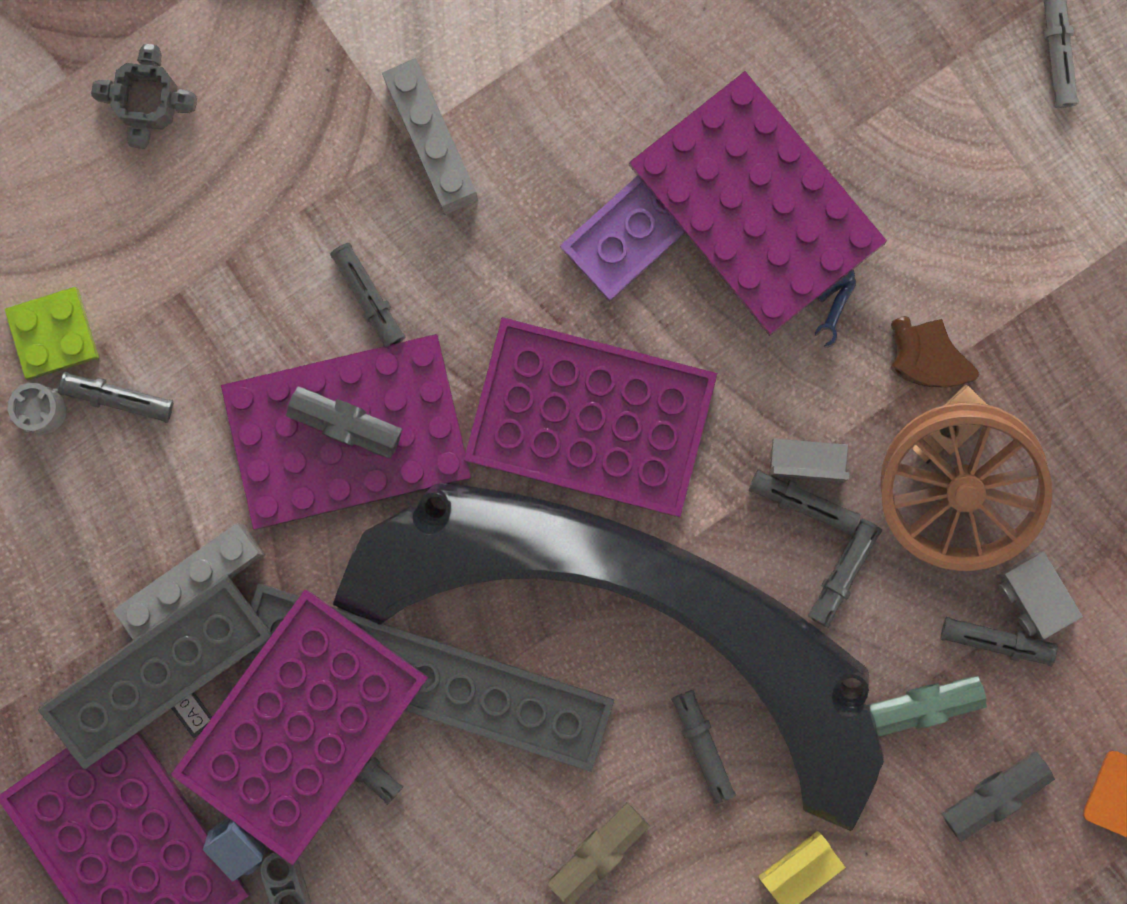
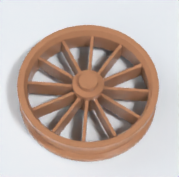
(966, 487)

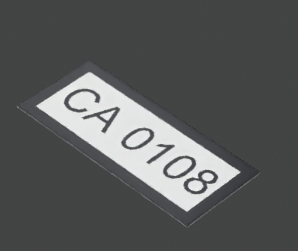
(192, 714)

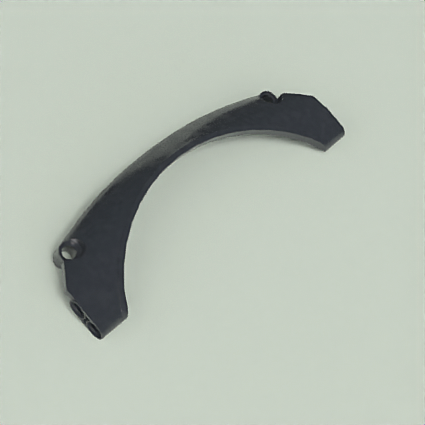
(516, 536)

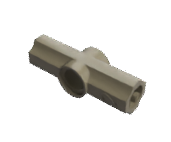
(598, 854)

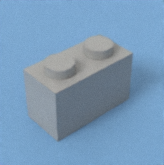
(1038, 596)

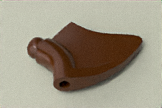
(928, 355)

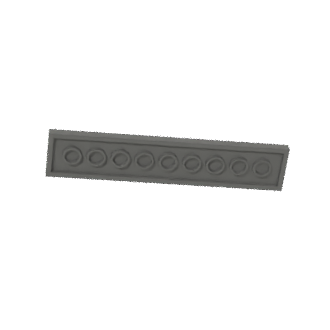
(480, 691)

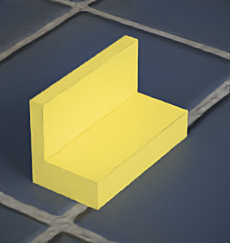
(802, 870)

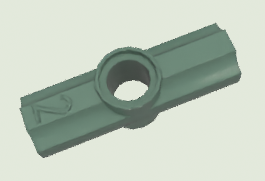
(928, 705)

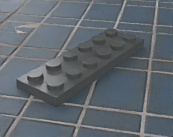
(154, 672)

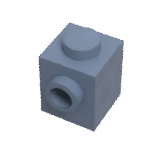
(233, 849)

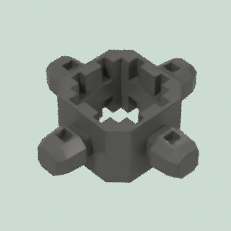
(117, 95)

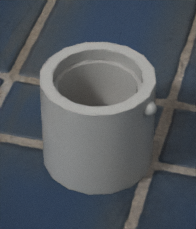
(37, 408)

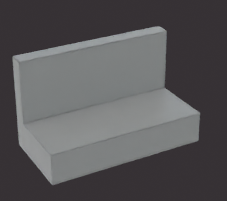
(809, 460)

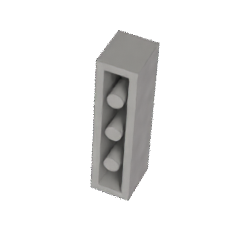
(430, 136)
(224, 555)

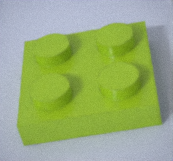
(51, 333)

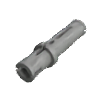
(1060, 49)

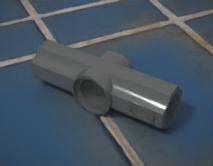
(344, 422)
(998, 796)

